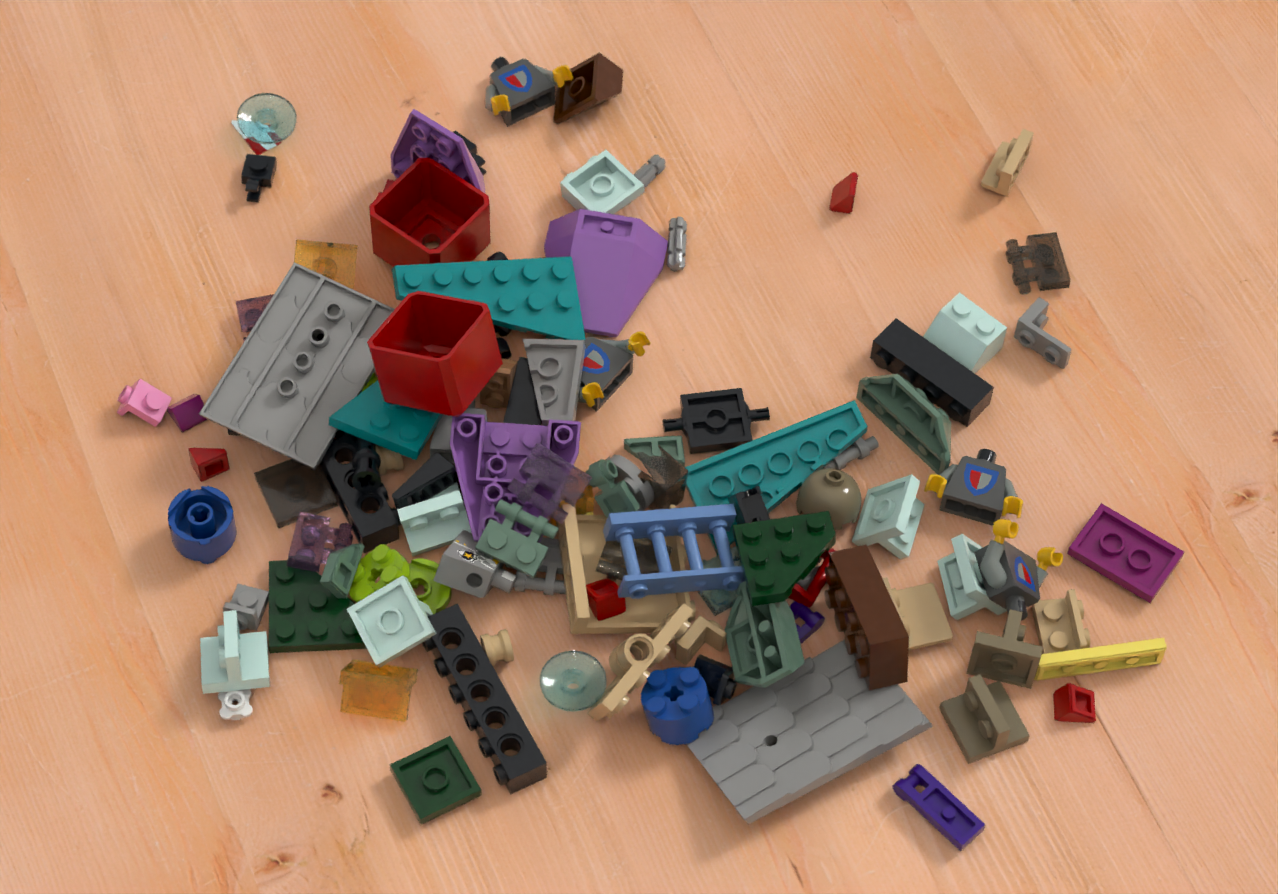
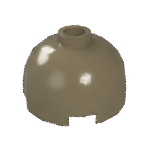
(832, 492)

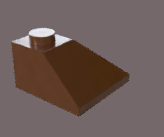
(592, 85)

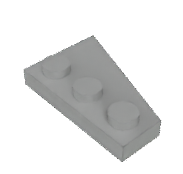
(556, 376)

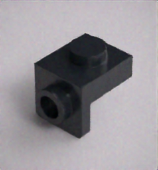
(717, 678)

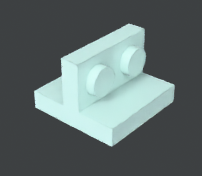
(890, 516)
(434, 521)
(964, 581)
(392, 621)
(234, 659)

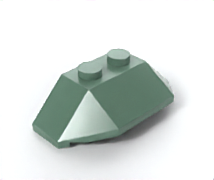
(909, 417)
(762, 641)

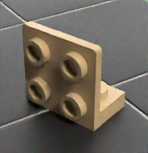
(921, 614)

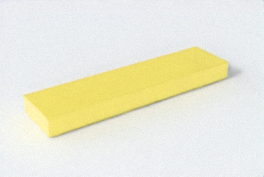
(1101, 659)

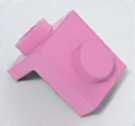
(144, 402)

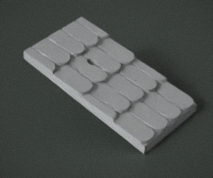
(287, 382)
(802, 733)

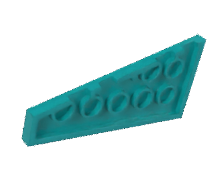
(520, 293)
(386, 424)
(775, 461)

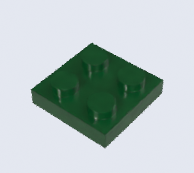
(435, 780)

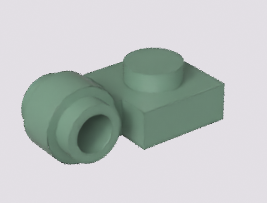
(613, 497)

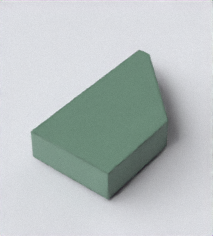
(649, 446)
(341, 569)

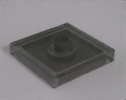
(294, 488)

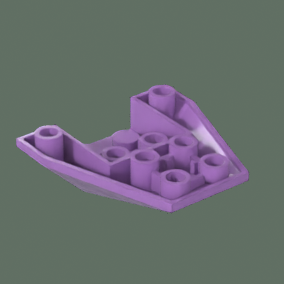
(426, 138)
(612, 264)
(491, 456)

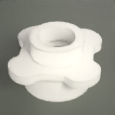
(238, 711)

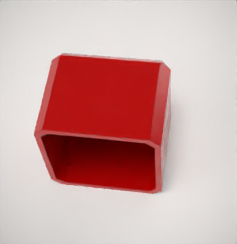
(426, 207)
(435, 353)

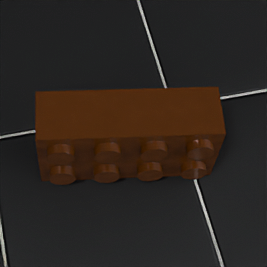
(867, 617)

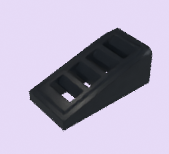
(426, 482)

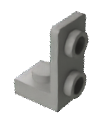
(1031, 335)

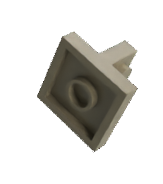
(1006, 657)
(983, 720)

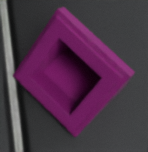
(186, 412)

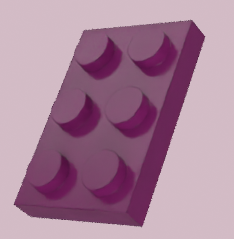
(1125, 553)

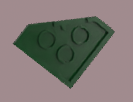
(781, 553)
(307, 614)

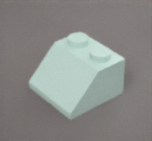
(966, 333)

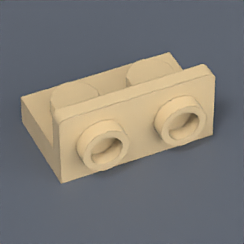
(1007, 164)
(1060, 624)

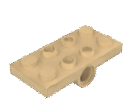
(647, 651)

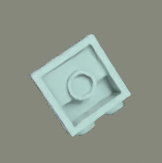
(601, 185)

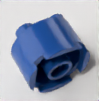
(202, 524)
(677, 704)

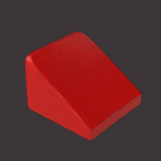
(844, 194)
(208, 462)
(604, 599)
(1074, 704)

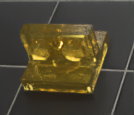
(329, 259)
(377, 690)

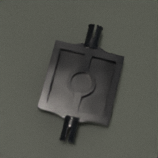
(715, 420)

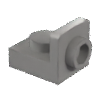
(249, 605)

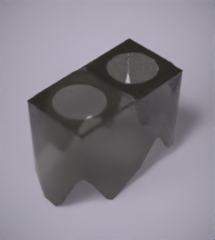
(670, 478)

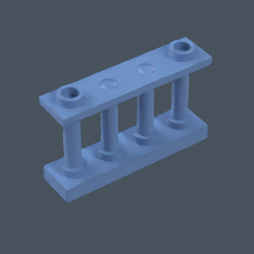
(675, 522)

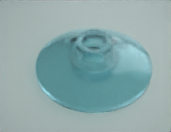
(269, 109)
(573, 668)

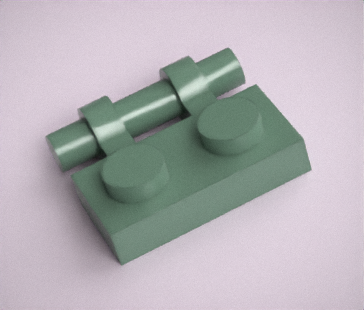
(512, 547)

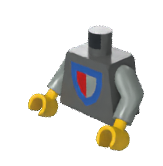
(522, 88)
(608, 366)
(976, 489)
(1009, 573)

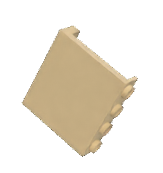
(580, 550)

